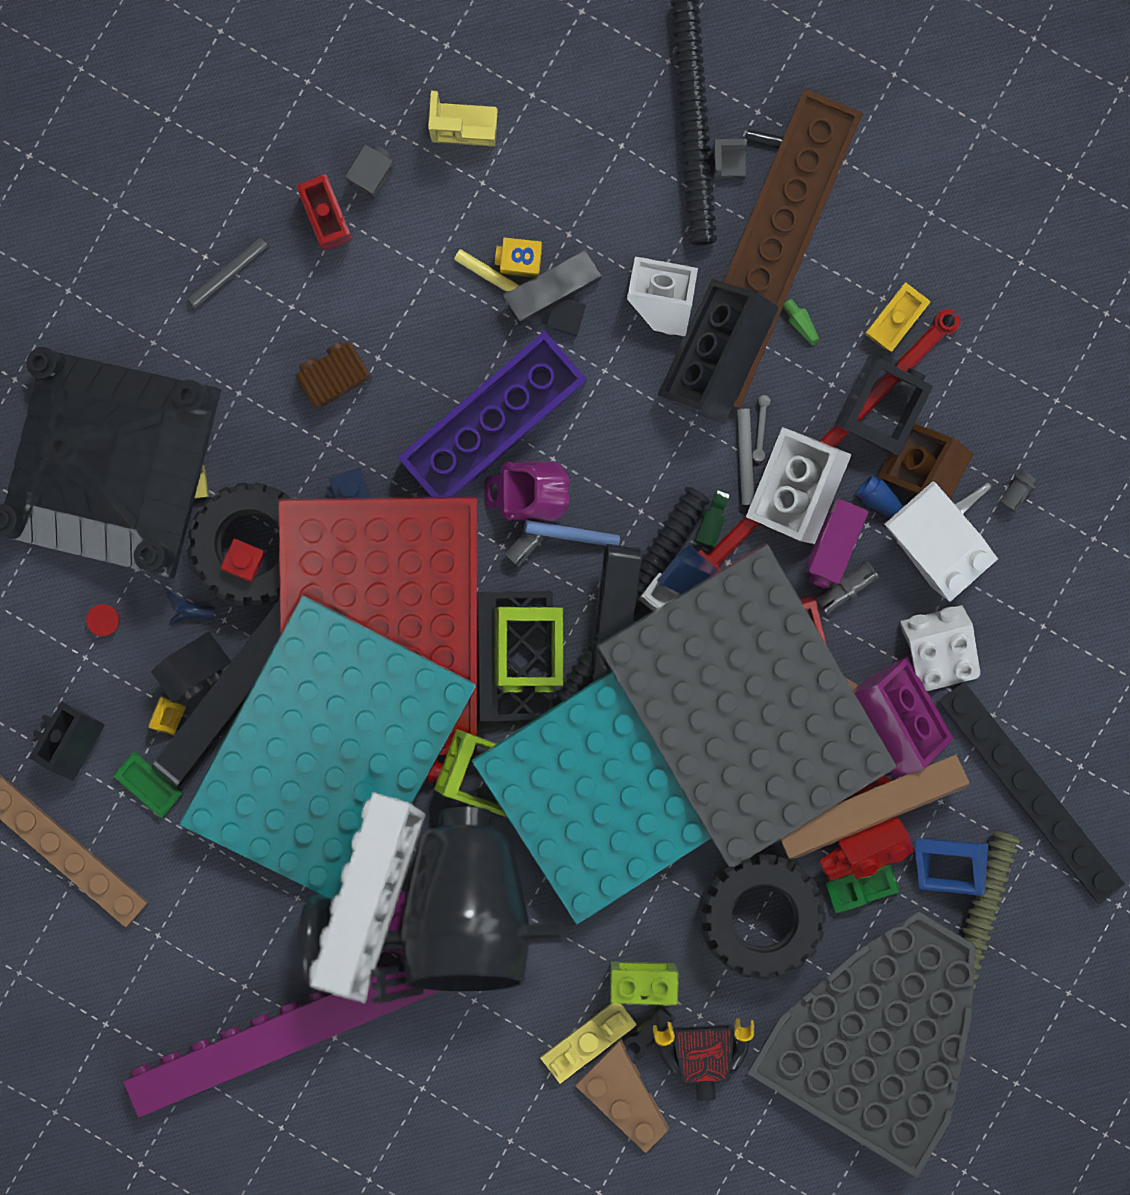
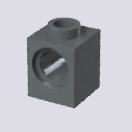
(370, 170)

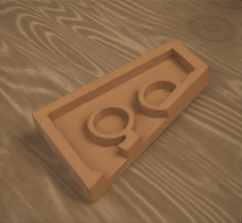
(621, 1095)

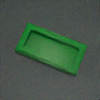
(147, 785)

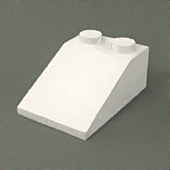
(941, 542)

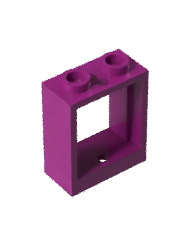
(835, 544)

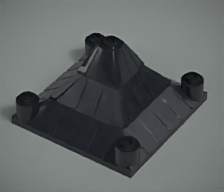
(108, 462)

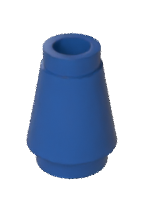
(879, 497)

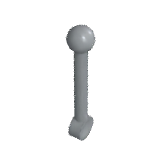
(758, 454)

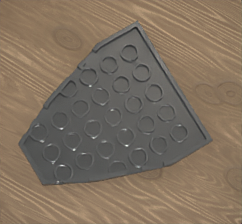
(881, 1041)

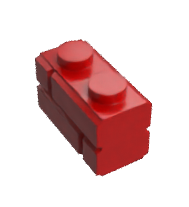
(324, 212)

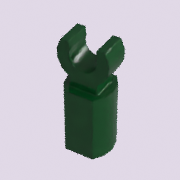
(713, 520)

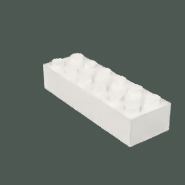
(367, 897)

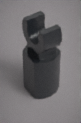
(645, 1034)

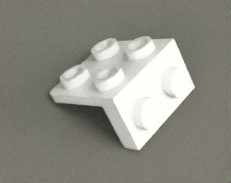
(942, 647)

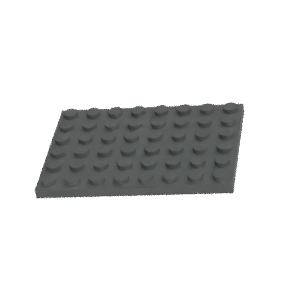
(747, 705)

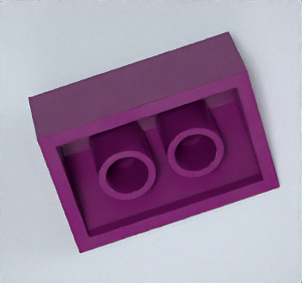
(903, 717)

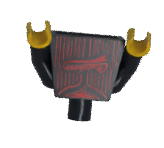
(704, 1053)

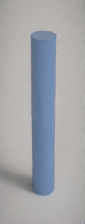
(570, 533)

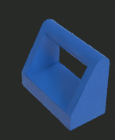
(977, 851)

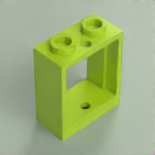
(515, 684)
(455, 767)
(639, 979)

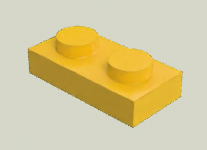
(897, 317)

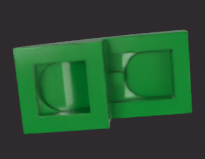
(851, 893)

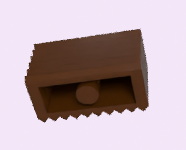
(332, 375)

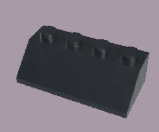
(718, 350)

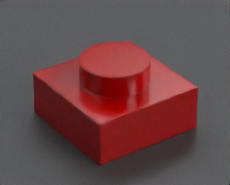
(242, 560)

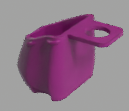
(530, 491)

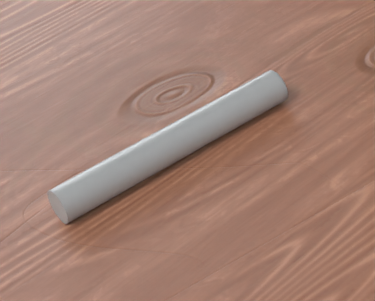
(745, 456)

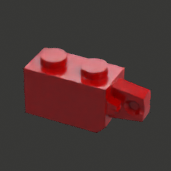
(868, 851)

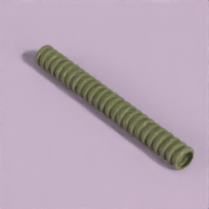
(985, 906)

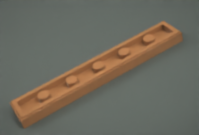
(877, 806)

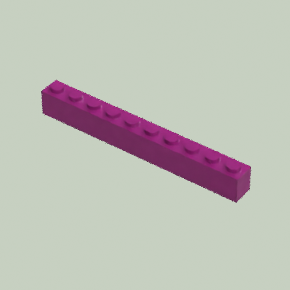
(255, 1045)

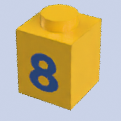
(519, 257)

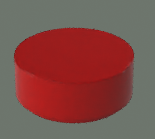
(103, 620)

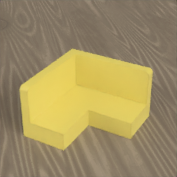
(461, 123)

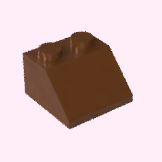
(924, 459)

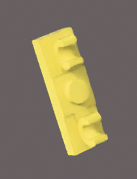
(588, 1041)

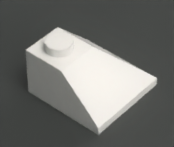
(662, 294)

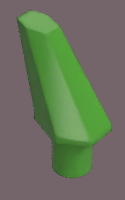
(801, 321)

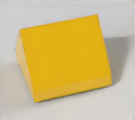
(166, 715)

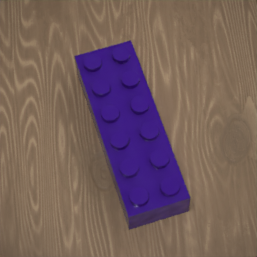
(493, 418)

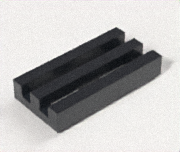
(381, 984)

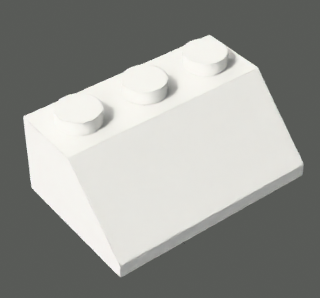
(798, 485)

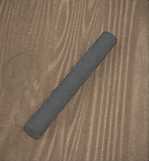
(227, 272)

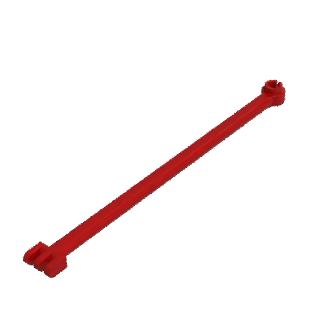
(836, 434)

